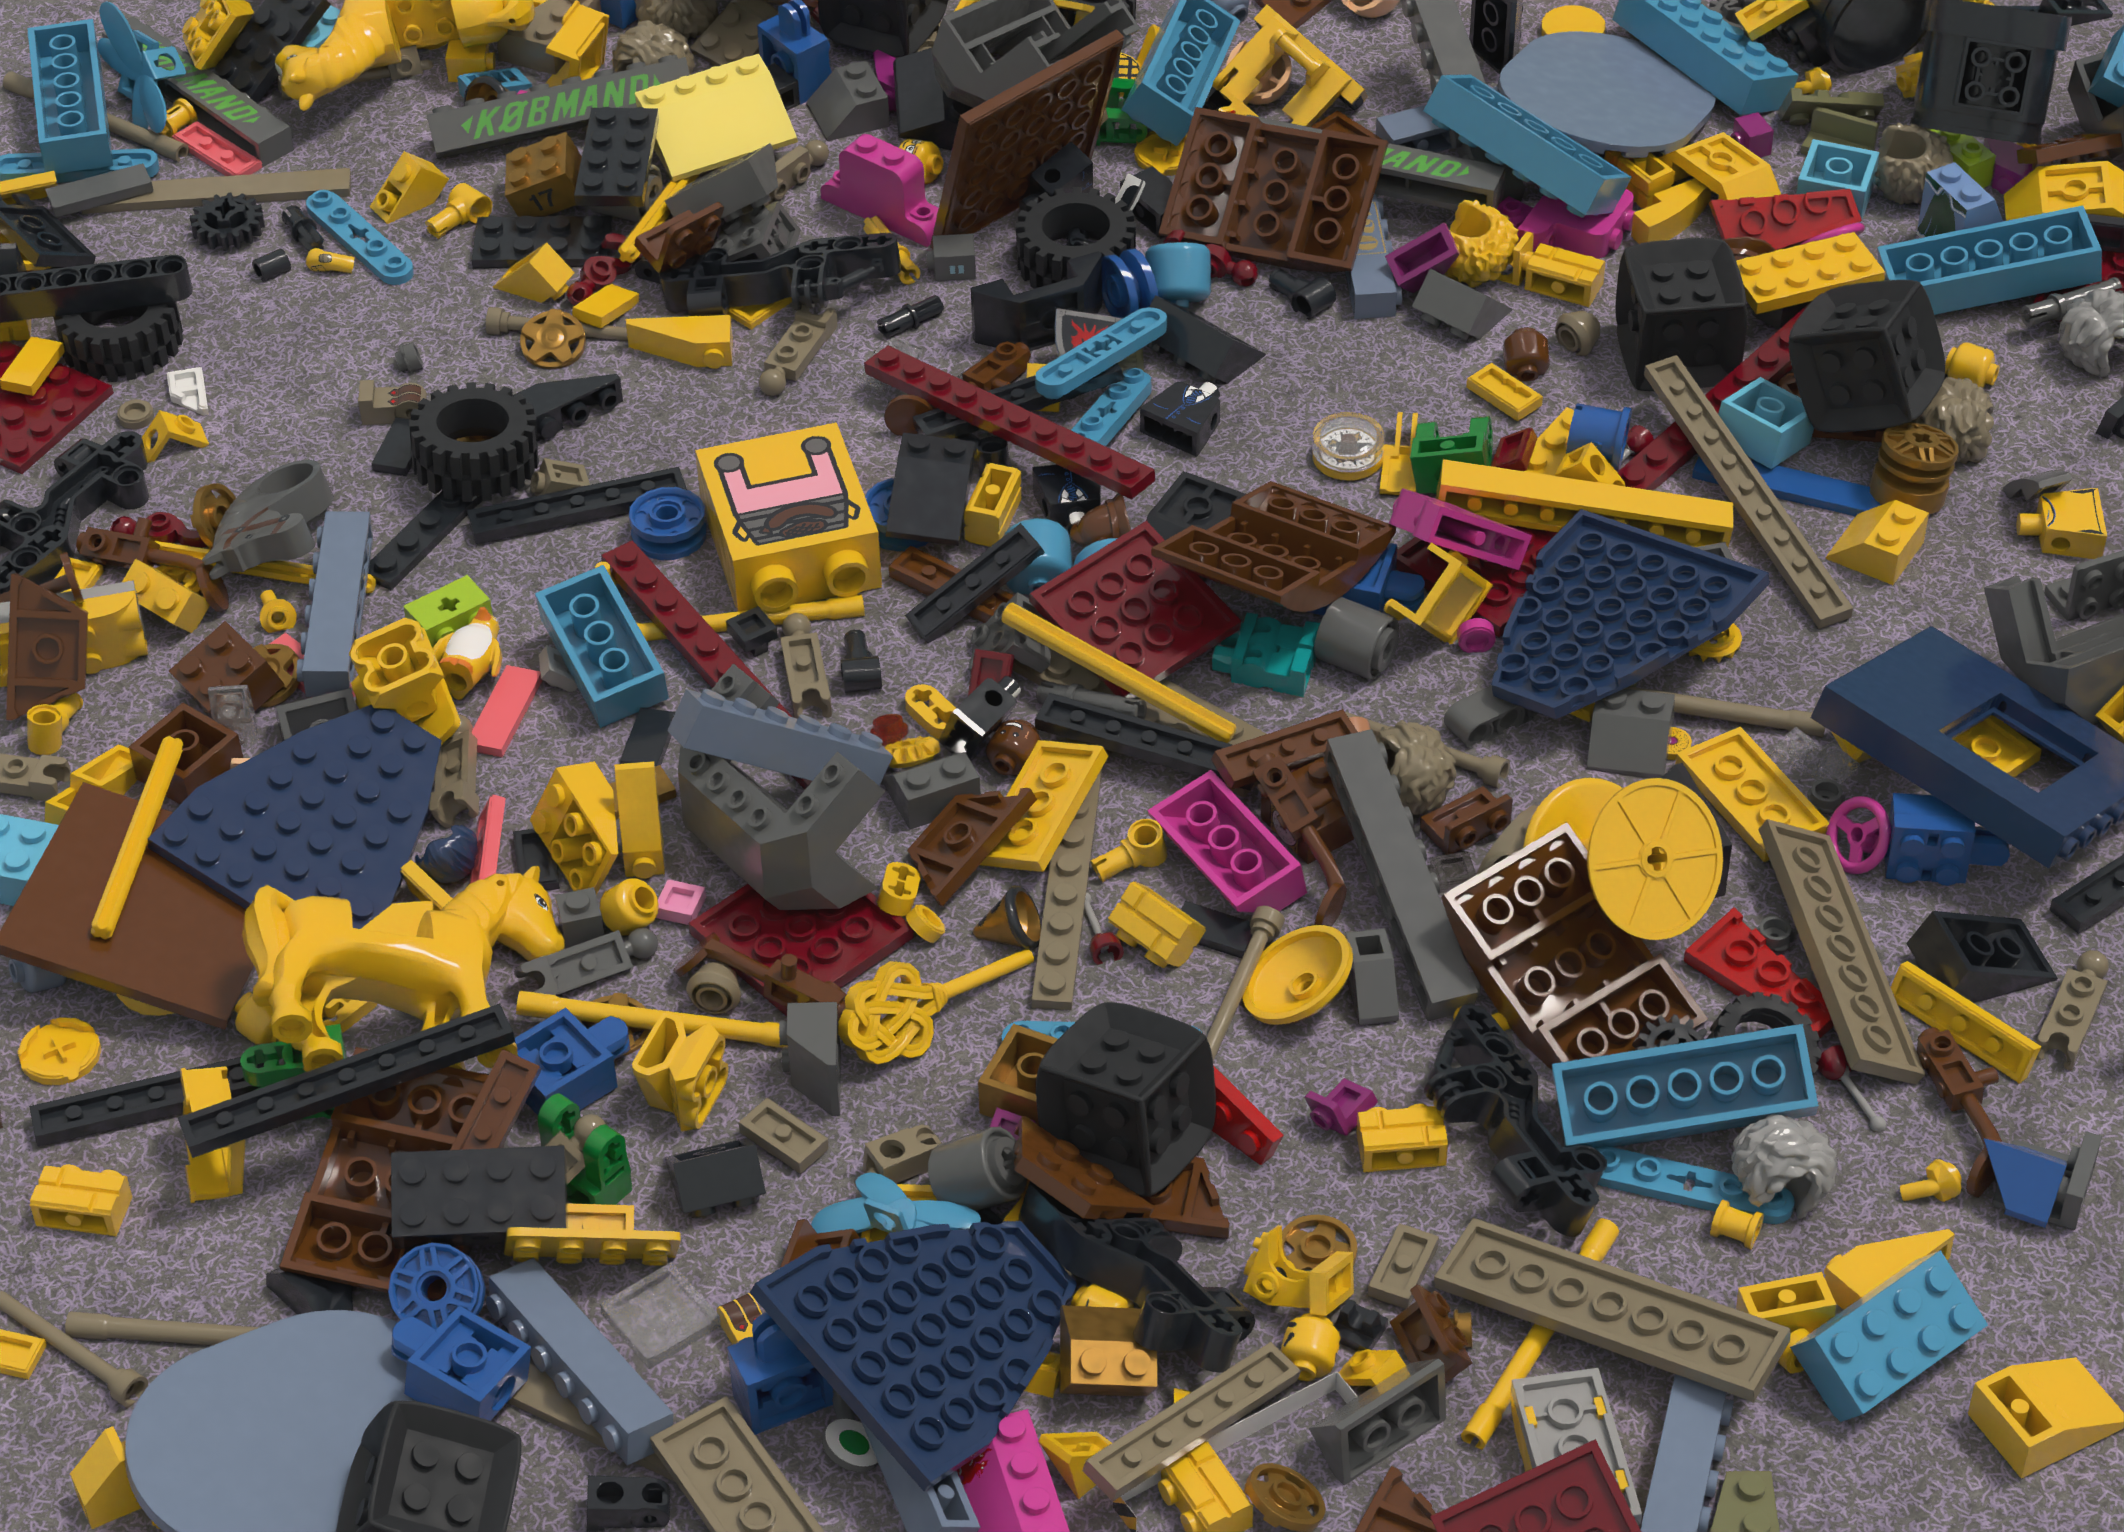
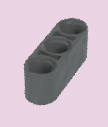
(1484, 717)

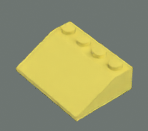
(717, 116)

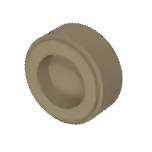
(135, 414)

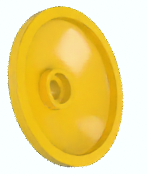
(1298, 975)

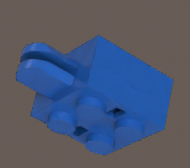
(795, 47)
(1385, 583)
(1937, 842)
(573, 1057)
(461, 1363)
(774, 1378)

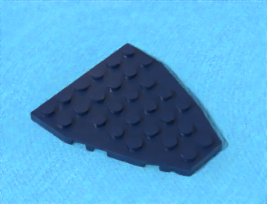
(1612, 611)
(312, 815)
(925, 1332)

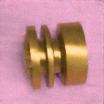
(1914, 466)

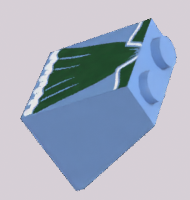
(1954, 202)

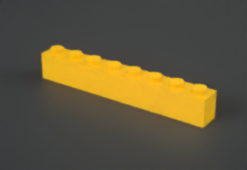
(1552, 501)

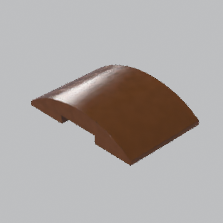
(1274, 191)
(1282, 548)
(1556, 960)
(347, 1214)

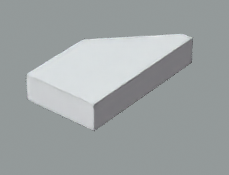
(188, 389)

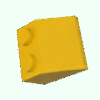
(1881, 540)

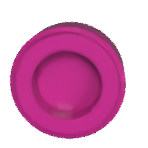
(1476, 635)

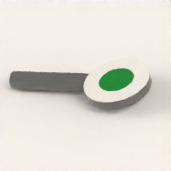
(847, 1440)

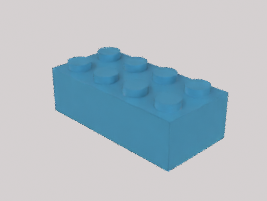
(602, 646)
(1889, 1336)

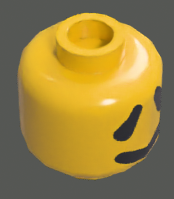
(1311, 1345)

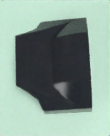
(309, 1293)

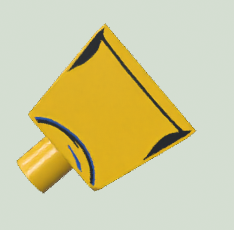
(2067, 523)

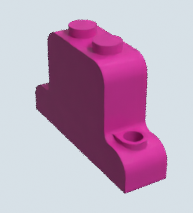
(883, 183)
(1584, 235)
(1459, 529)

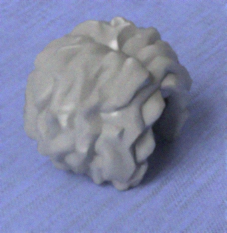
(2090, 329)
(1787, 1155)

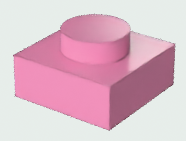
(680, 902)

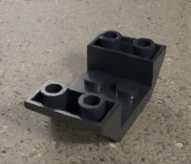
(1031, 314)
(1192, 502)

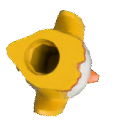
(470, 653)

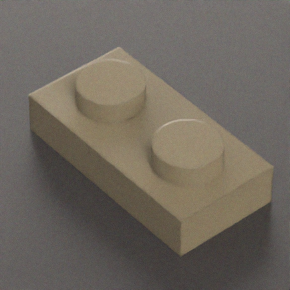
(783, 1135)
(1403, 1265)

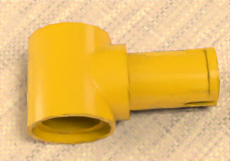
(463, 206)
(48, 723)
(1133, 851)

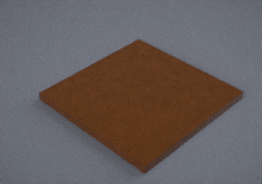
(1019, 131)
(174, 938)

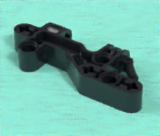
(806, 272)
(88, 479)
(1501, 1094)
(1141, 1264)

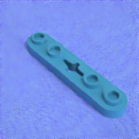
(28, 164)
(376, 253)
(1100, 352)
(1115, 407)
(1666, 1181)

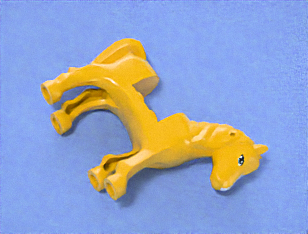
(373, 31)
(314, 955)

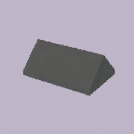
(1383, 1419)

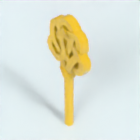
(908, 1025)

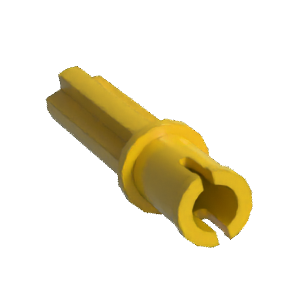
(876, 225)

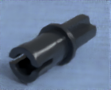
(302, 228)
(910, 316)

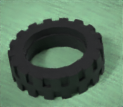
(1767, 1011)

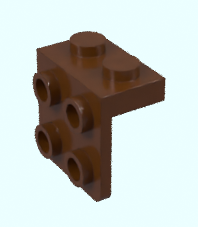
(680, 238)

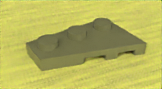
(1799, 108)
(1746, 1503)

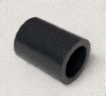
(271, 264)

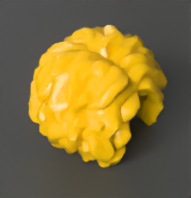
(1483, 241)

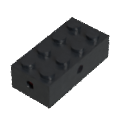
(476, 1194)

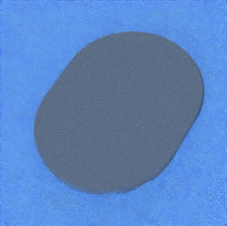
(1607, 93)
(262, 1425)

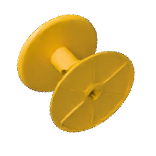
(1648, 849)

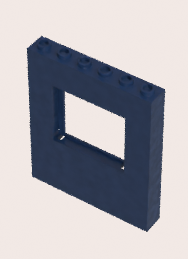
(1932, 689)

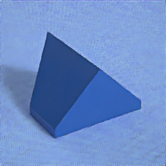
(2026, 1180)

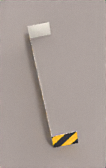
(1245, 1428)

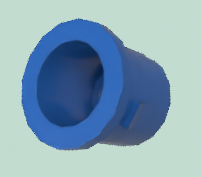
(1602, 427)

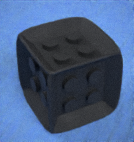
(881, 25)
(1683, 303)
(1867, 356)
(1130, 1093)
(431, 1473)

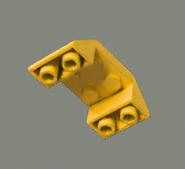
(1724, 168)
(2065, 186)

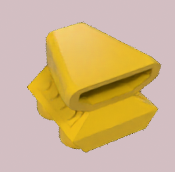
(398, 669)
(681, 1071)

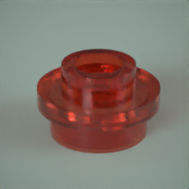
(889, 728)

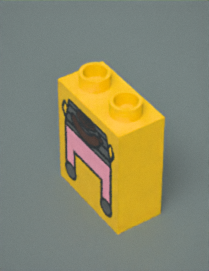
(789, 519)

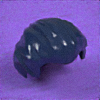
(450, 857)

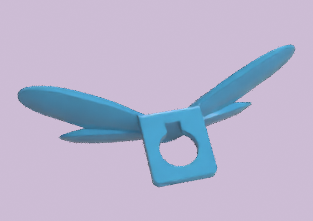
(124, 56)
(888, 1209)

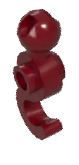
(599, 271)
(1243, 272)
(164, 528)

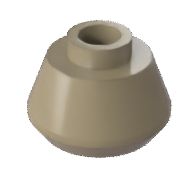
(1578, 331)
(714, 988)

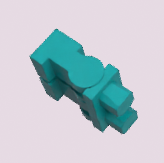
(1269, 655)

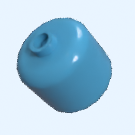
(1181, 271)
(1056, 559)

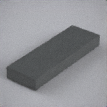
(99, 190)

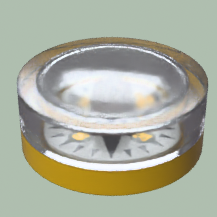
(1348, 446)

